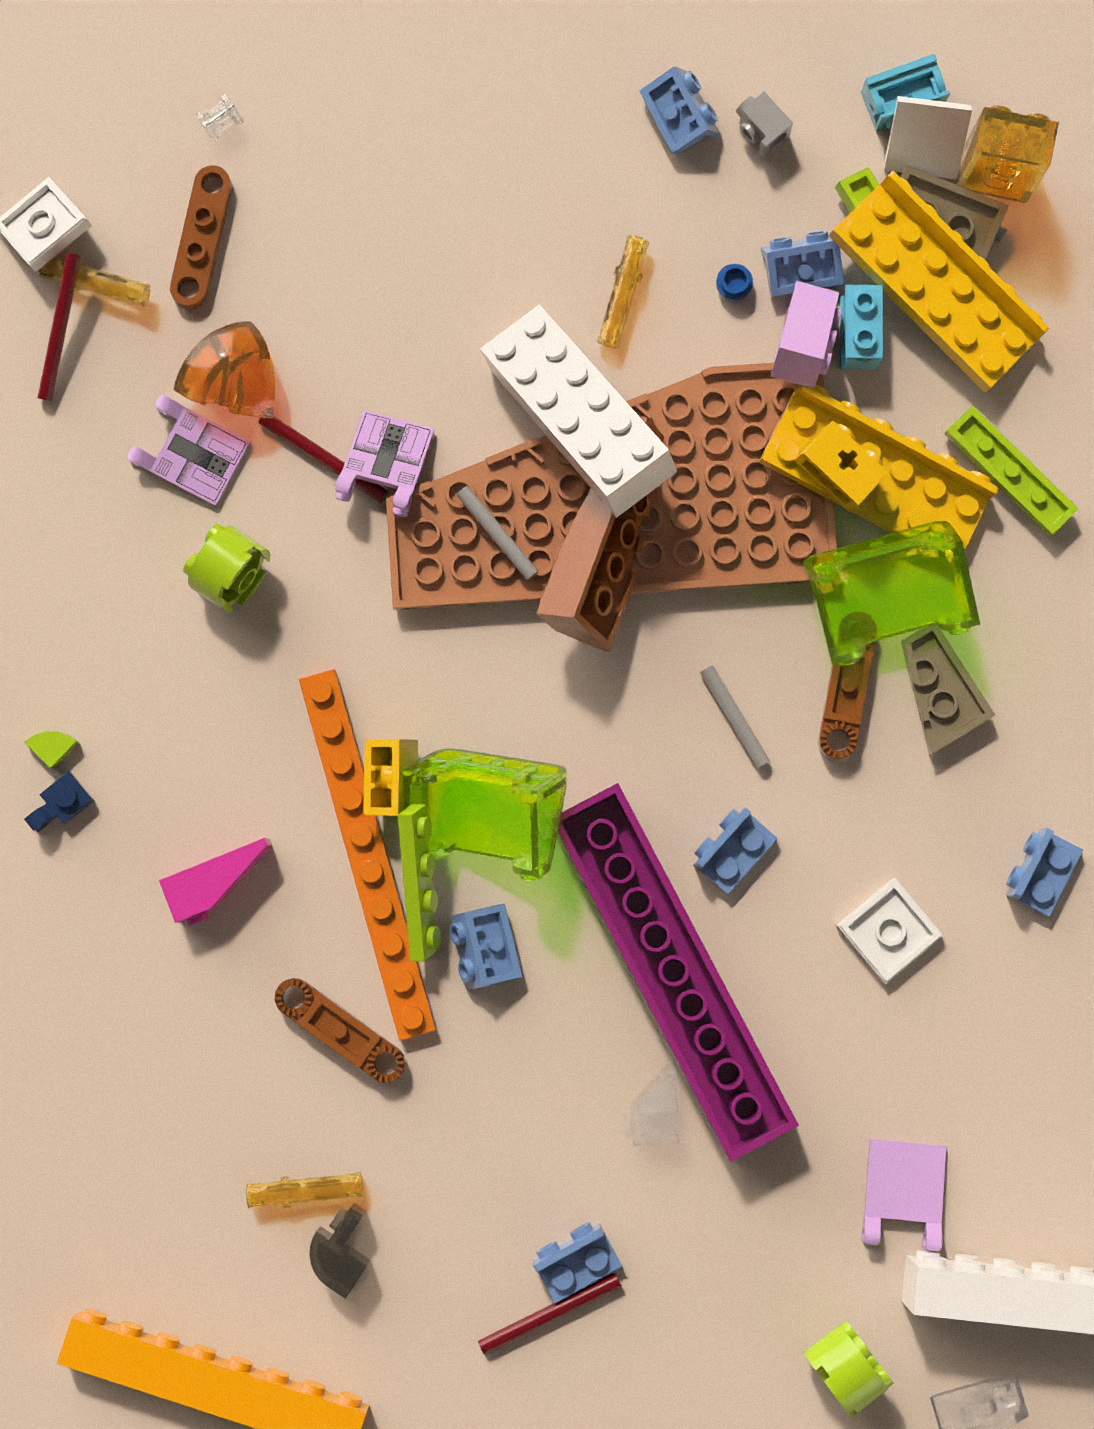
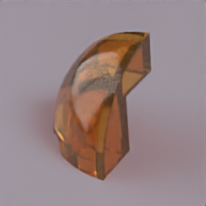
(230, 370)

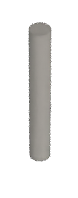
(497, 533)
(735, 716)

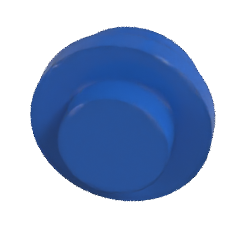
(734, 282)

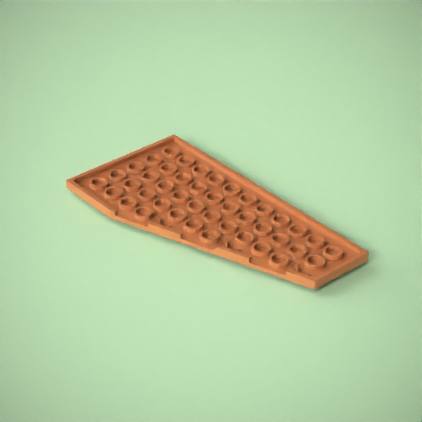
(706, 528)

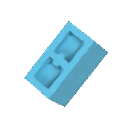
(914, 80)
(861, 327)

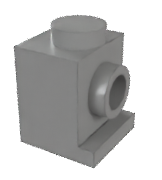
(763, 123)

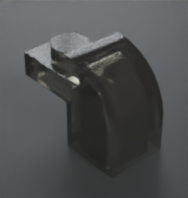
(334, 1260)

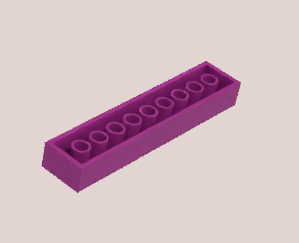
(674, 973)

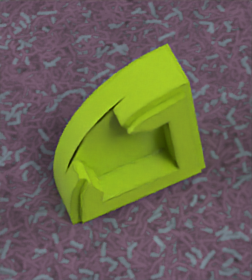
(51, 746)

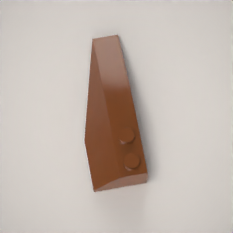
(594, 572)

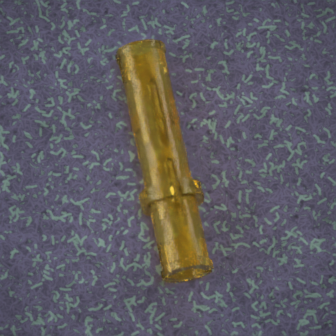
(100, 282)
(625, 283)
(303, 1190)

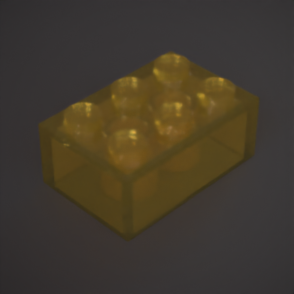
(1007, 153)

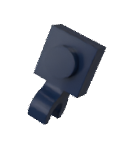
(63, 800)

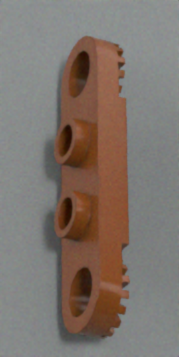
(201, 236)
(845, 703)
(340, 1030)

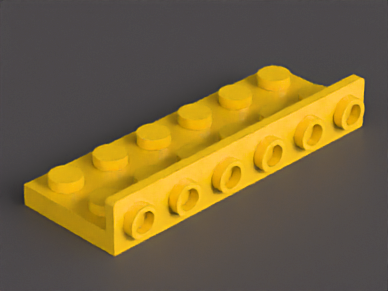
(939, 281)
(918, 483)

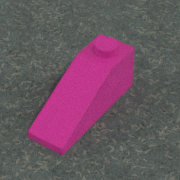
(208, 884)

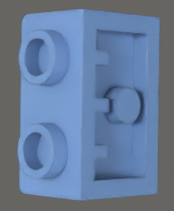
(679, 109)
(808, 261)
(734, 850)
(1043, 871)
(485, 946)
(576, 1262)

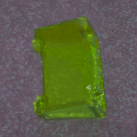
(891, 588)
(490, 806)

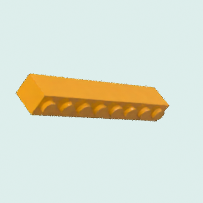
(203, 1379)

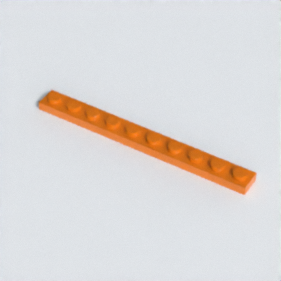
(367, 855)

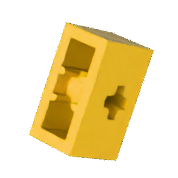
(822, 463)
(384, 774)

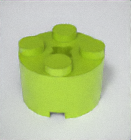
(227, 567)
(848, 1368)

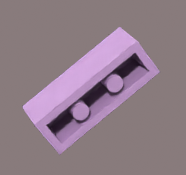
(807, 335)

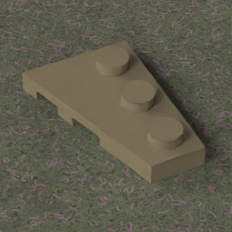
(963, 210)
(942, 689)

